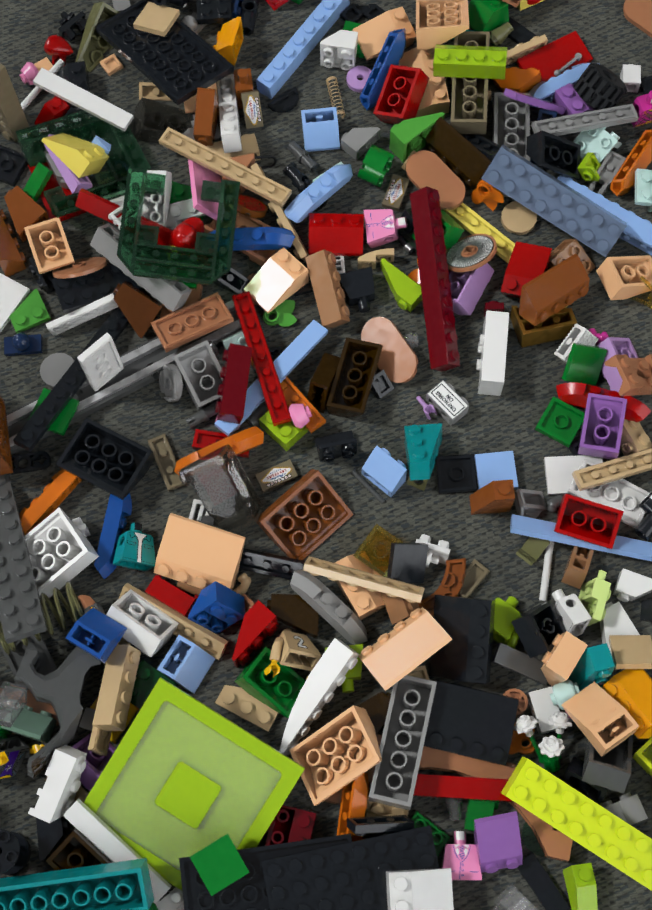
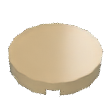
(518, 218)

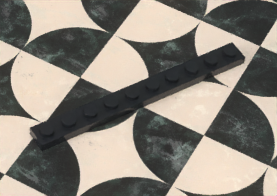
(65, 388)

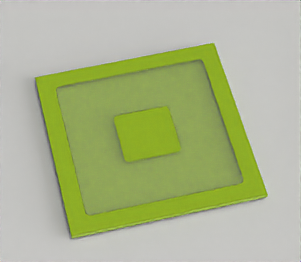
(188, 781)

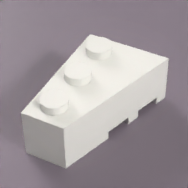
(61, 784)

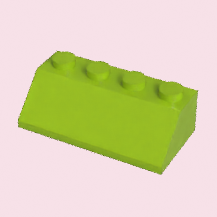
(469, 61)

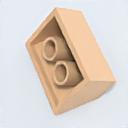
(359, 598)

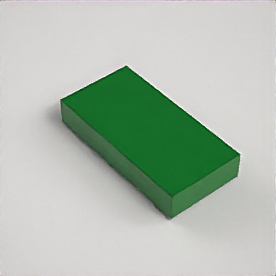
(37, 181)

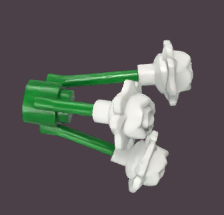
(550, 746)

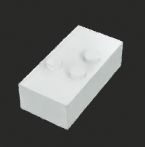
(493, 353)

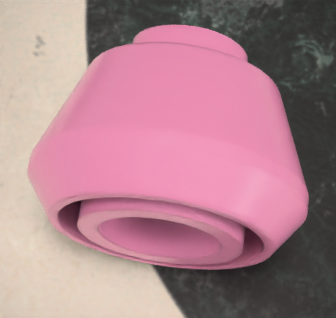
(28, 73)
(300, 414)

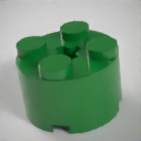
(376, 165)

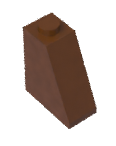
(136, 307)

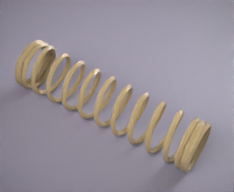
(340, 111)

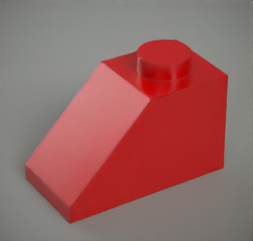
(52, 109)

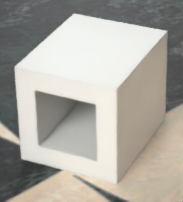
(631, 77)

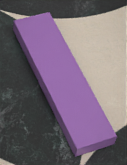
(534, 101)

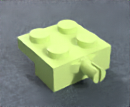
(594, 596)

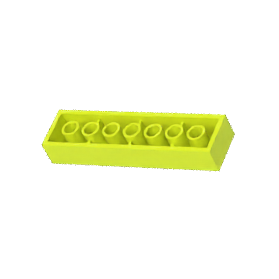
(581, 820)

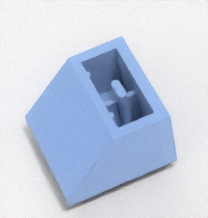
(320, 129)
(384, 471)
(186, 664)

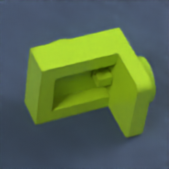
(589, 167)

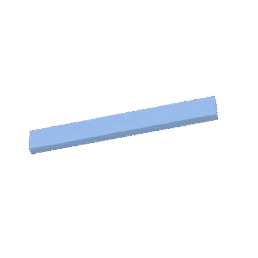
(284, 366)
(545, 530)

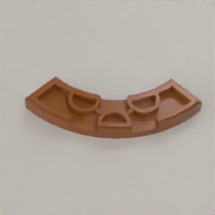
(450, 585)

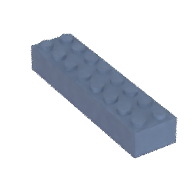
(554, 201)

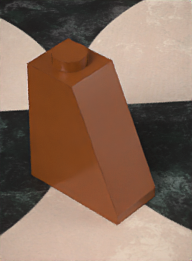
(206, 116)
(23, 211)
(493, 498)

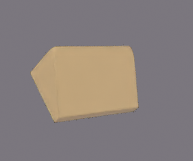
(152, 92)

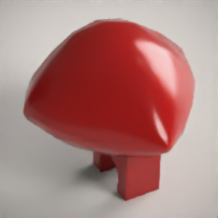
(58, 48)

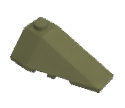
(92, 44)

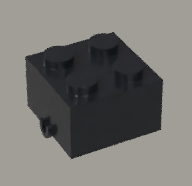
(538, 628)

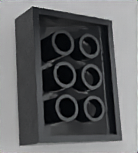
(106, 459)
(471, 628)
(471, 722)

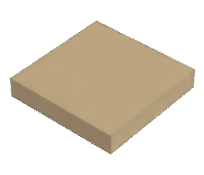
(156, 19)
(631, 651)

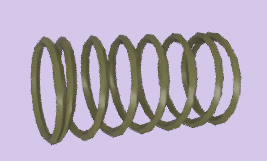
(60, 618)

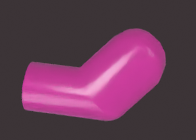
(601, 337)

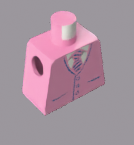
(382, 226)
(462, 859)

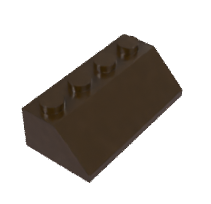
(457, 153)
(353, 378)

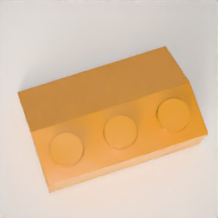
(634, 692)

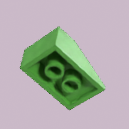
(411, 134)

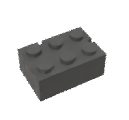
(610, 770)

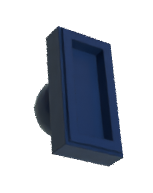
(22, 344)

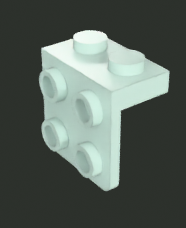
(598, 142)

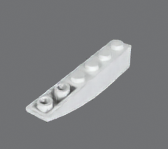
(229, 115)
(317, 691)

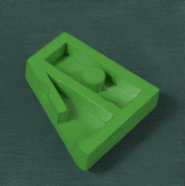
(29, 313)

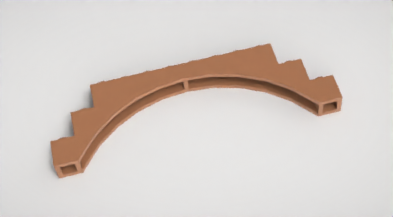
(553, 843)

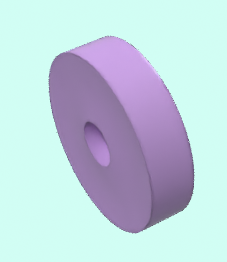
(353, 75)

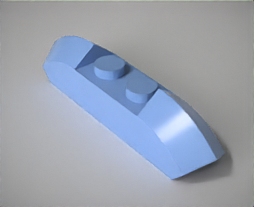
(546, 89)
(318, 192)

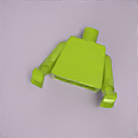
(504, 615)

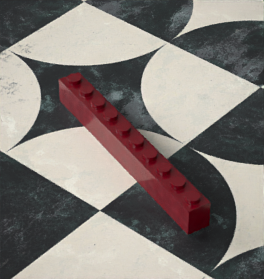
(434, 279)

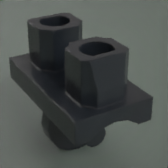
(70, 22)

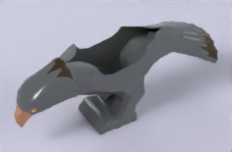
(61, 690)

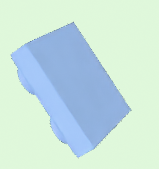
(495, 467)

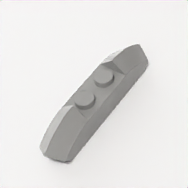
(329, 606)

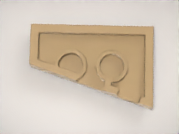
(247, 707)

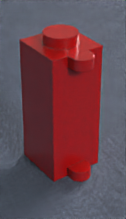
(171, 595)

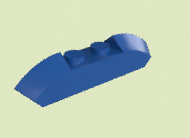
(390, 54)
(261, 238)
(111, 530)

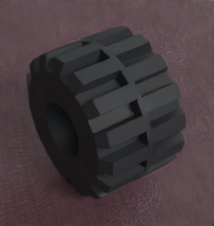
(600, 87)

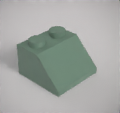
(33, 725)

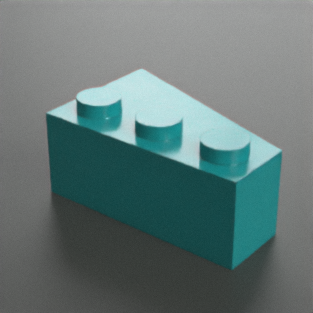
(421, 449)
(593, 666)

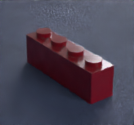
(234, 383)

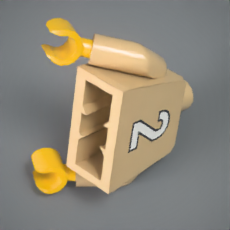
(292, 651)

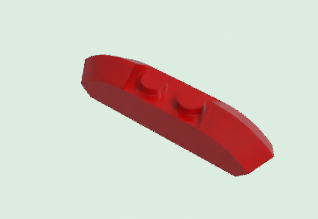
(577, 394)

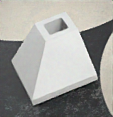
(339, 50)

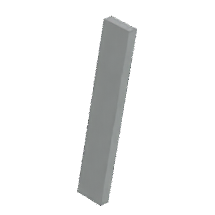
(587, 120)

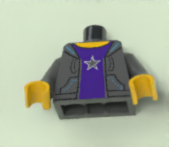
(13, 753)

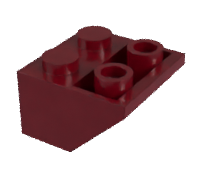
(291, 826)

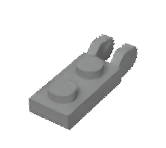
(608, 171)

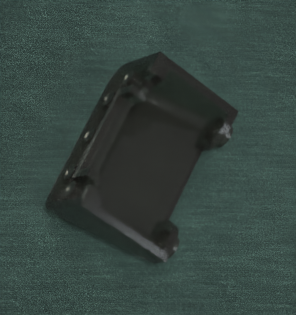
(224, 489)

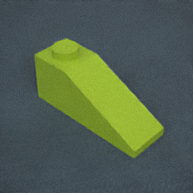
(405, 290)
(581, 886)

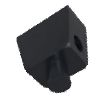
(359, 288)

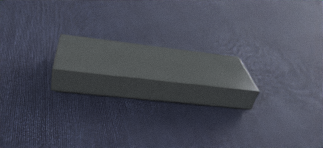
(519, 663)

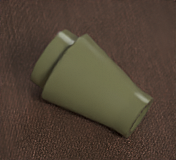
(499, 34)

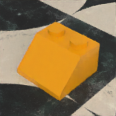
(230, 40)

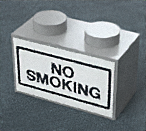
(447, 402)

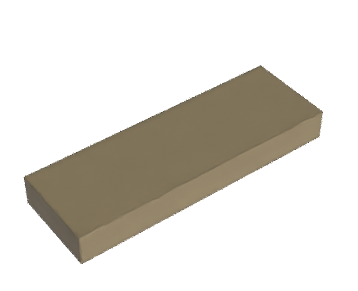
(166, 461)

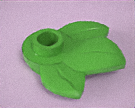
(283, 314)

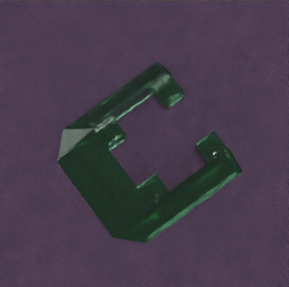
(111, 183)
(139, 243)

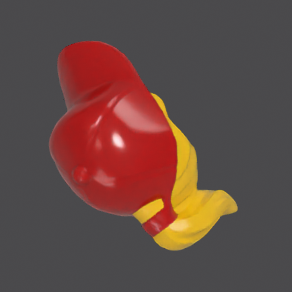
(185, 233)

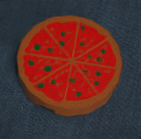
(251, 205)

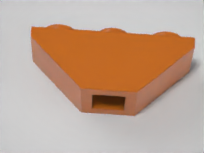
(518, 79)

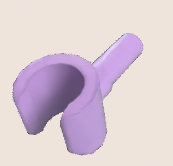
(426, 408)

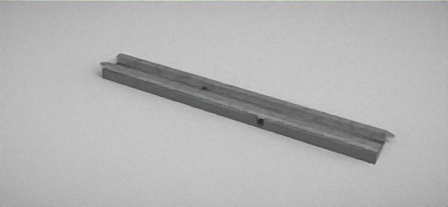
(141, 367)

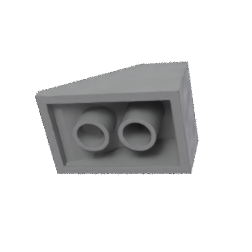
(200, 373)

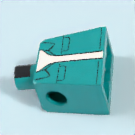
(135, 549)

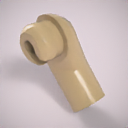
(245, 583)

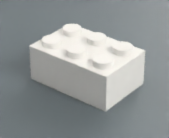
(145, 624)

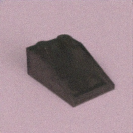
(154, 118)

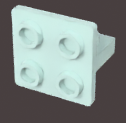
(643, 188)

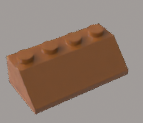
(10, 258)
(553, 290)

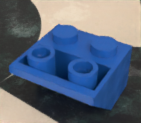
(217, 608)
(96, 634)

